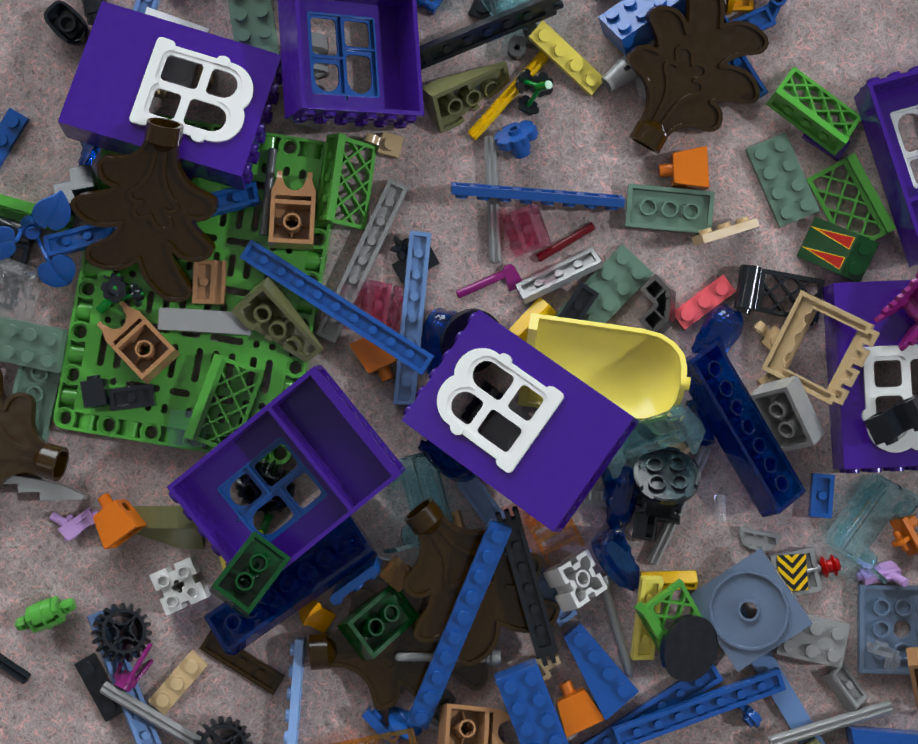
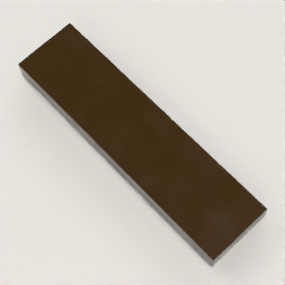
(244, 664)

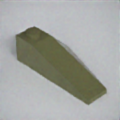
(456, 94)
(273, 315)
(170, 526)

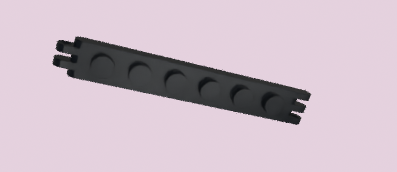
(487, 30)
(528, 588)

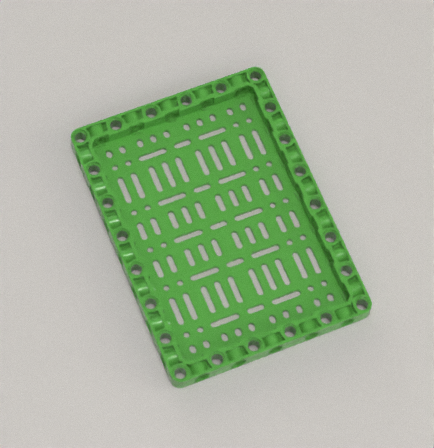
(84, 352)

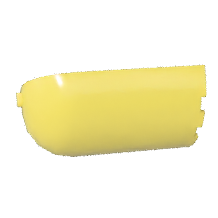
(623, 363)

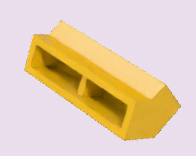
(521, 326)
(688, 577)

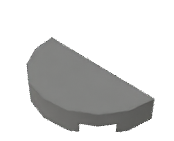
(758, 539)

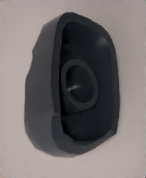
(67, 23)

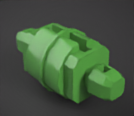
(45, 614)

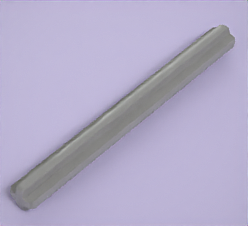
(492, 203)
(668, 528)
(148, 713)
(832, 723)

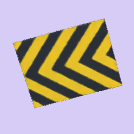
(793, 571)

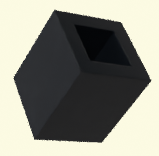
(95, 392)

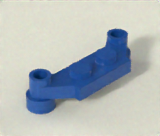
(764, 16)

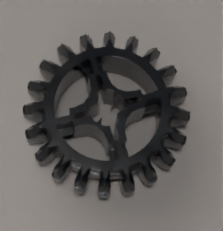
(271, 474)
(115, 627)
(230, 739)

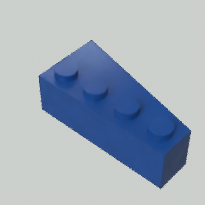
(603, 676)
(877, 735)

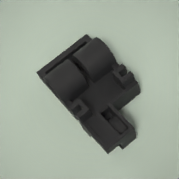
(647, 518)

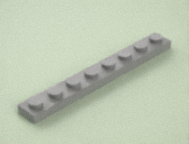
(365, 253)

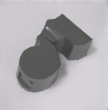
(518, 44)

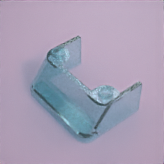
(660, 432)
(420, 483)
(865, 519)

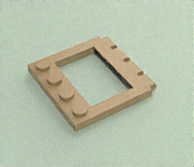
(793, 334)

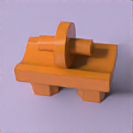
(905, 534)

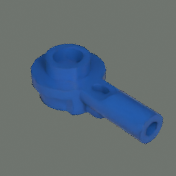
(750, 716)

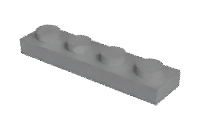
(559, 275)

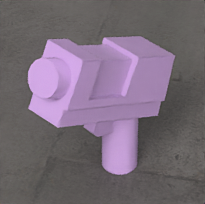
(71, 526)
(888, 570)

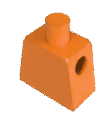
(687, 169)
(373, 358)
(116, 521)
(576, 709)

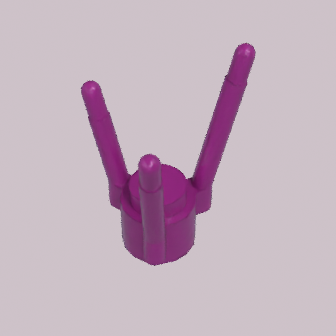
(127, 679)

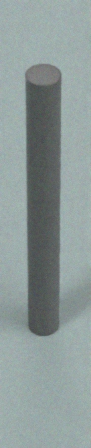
(269, 181)

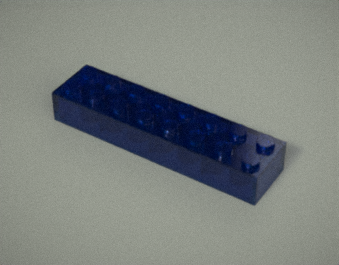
(742, 430)
(296, 586)

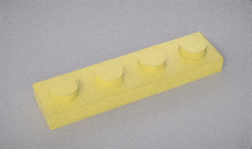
(565, 57)
(642, 644)

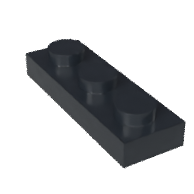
(94, 678)

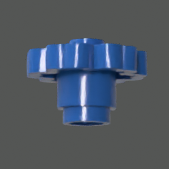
(517, 138)

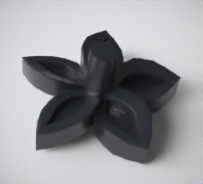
(400, 247)

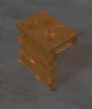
(533, 525)

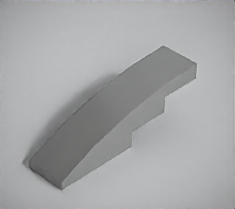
(200, 321)
(48, 489)

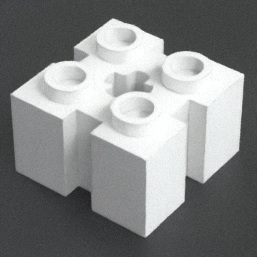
(575, 580)
(167, 581)

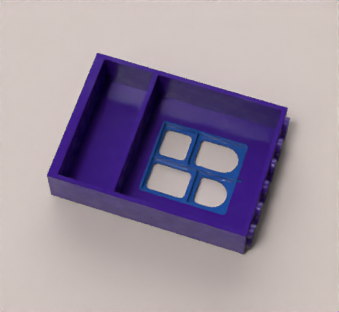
(393, 56)
(328, 443)

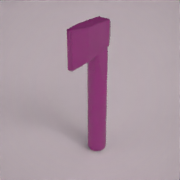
(508, 273)

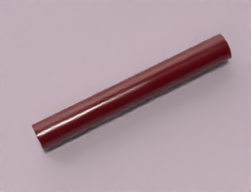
(565, 242)

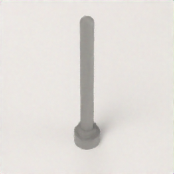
(616, 627)
(493, 659)

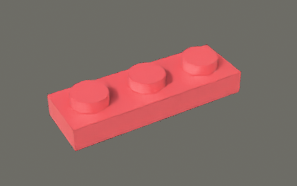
(703, 302)

